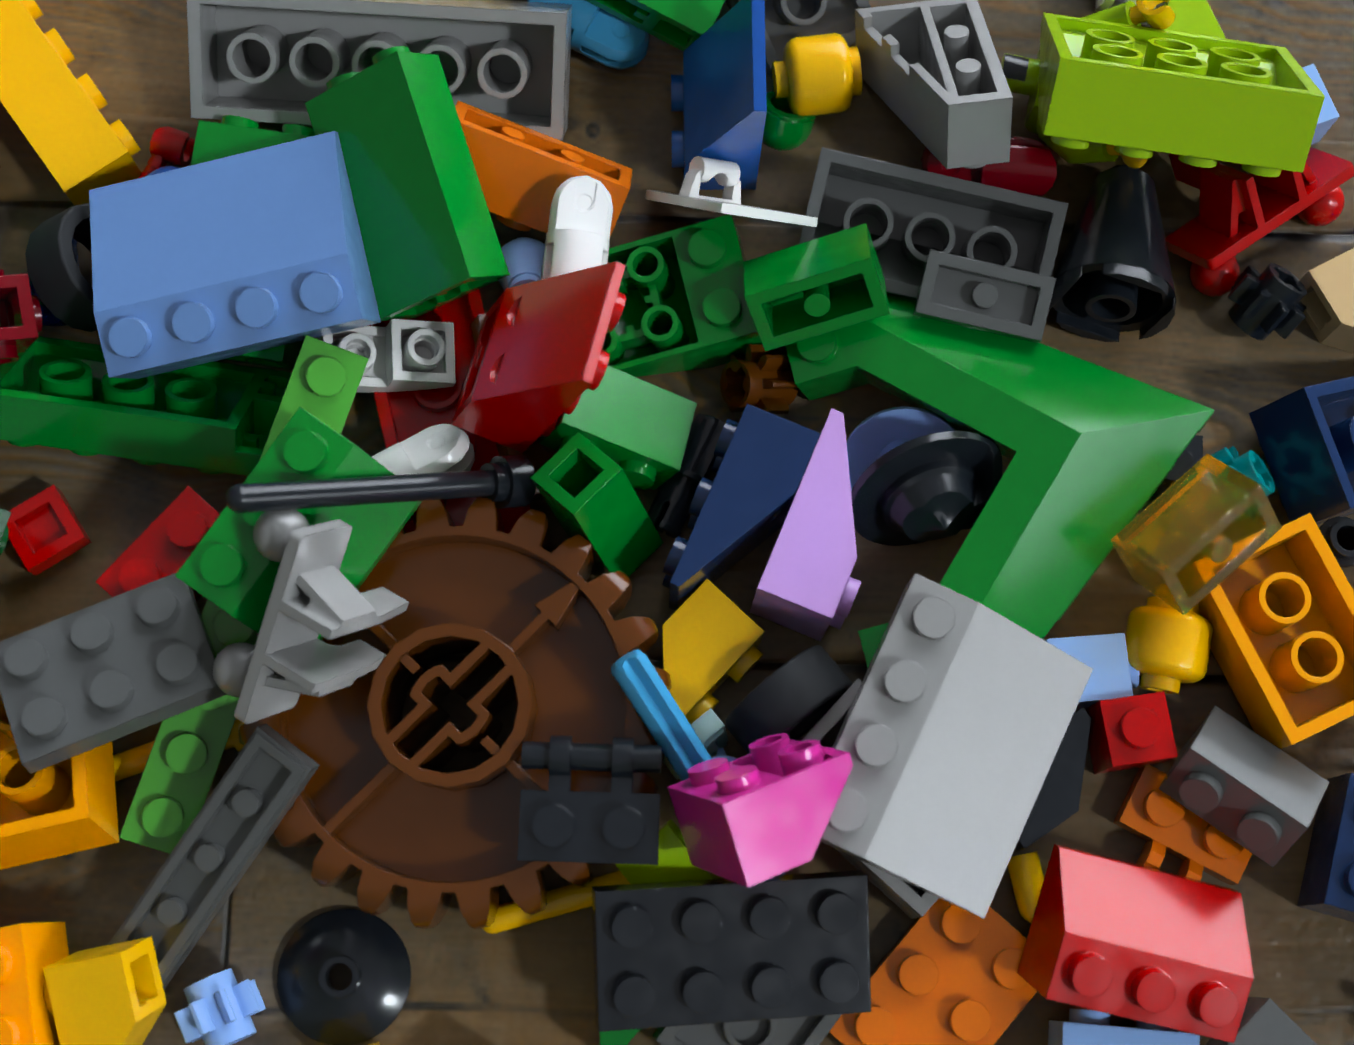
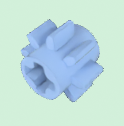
(219, 1010)

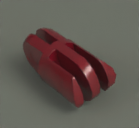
(1030, 168)

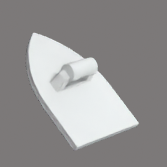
(727, 175)

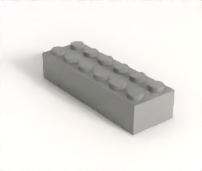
(279, 54)

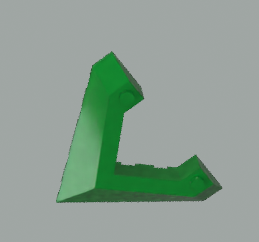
(1077, 436)

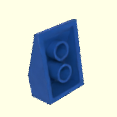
(723, 95)

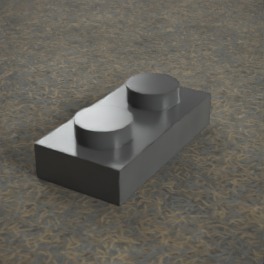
(984, 296)

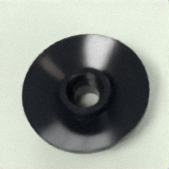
(378, 981)

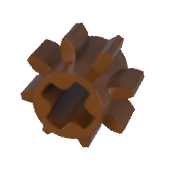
(758, 380)

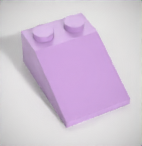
(812, 560)

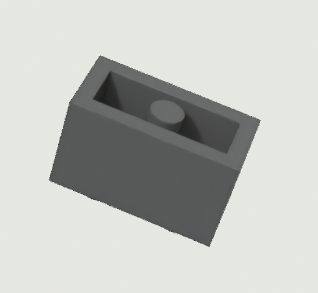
(1245, 786)

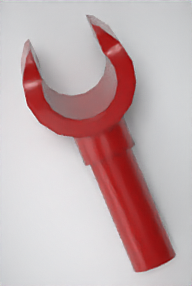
(169, 146)

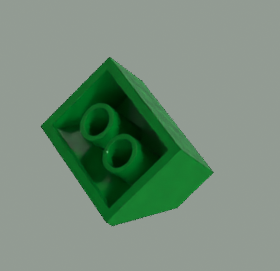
(226, 560)

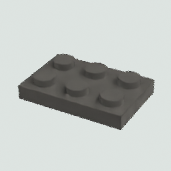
(106, 672)

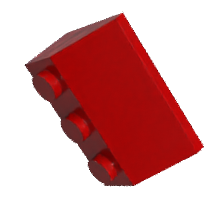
(1139, 944)

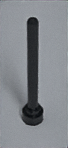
(502, 480)

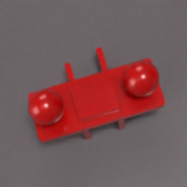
(1244, 208)

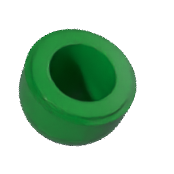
(782, 129)

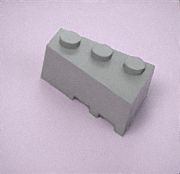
(939, 77)

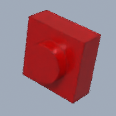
(45, 530)

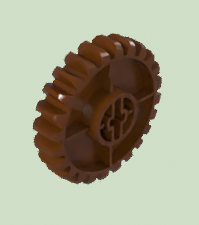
(460, 830)

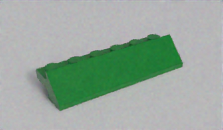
(187, 417)

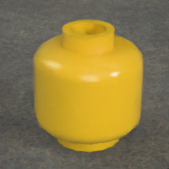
(818, 75)
(1167, 645)

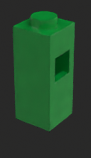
(598, 501)

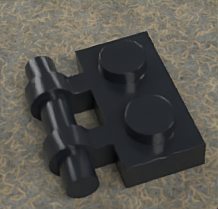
(589, 825)

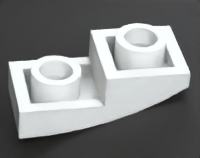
(402, 355)

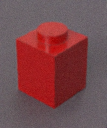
(1130, 733)

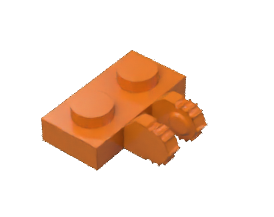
(1177, 830)

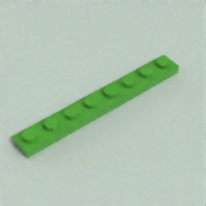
(194, 741)

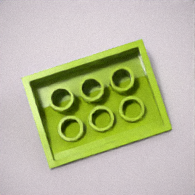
(1175, 95)

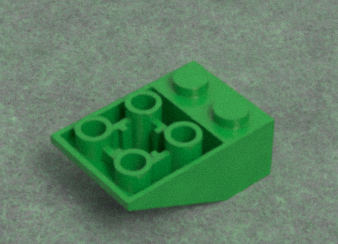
(681, 301)

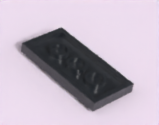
(730, 950)

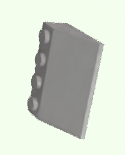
(950, 744)

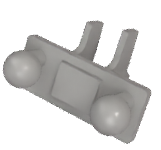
(305, 601)

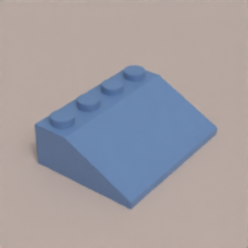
(228, 258)

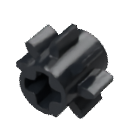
(1267, 302)

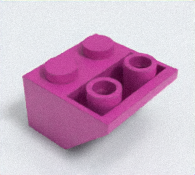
(761, 809)

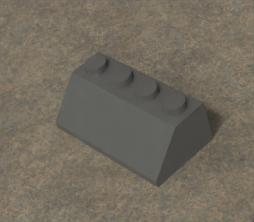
(925, 210)

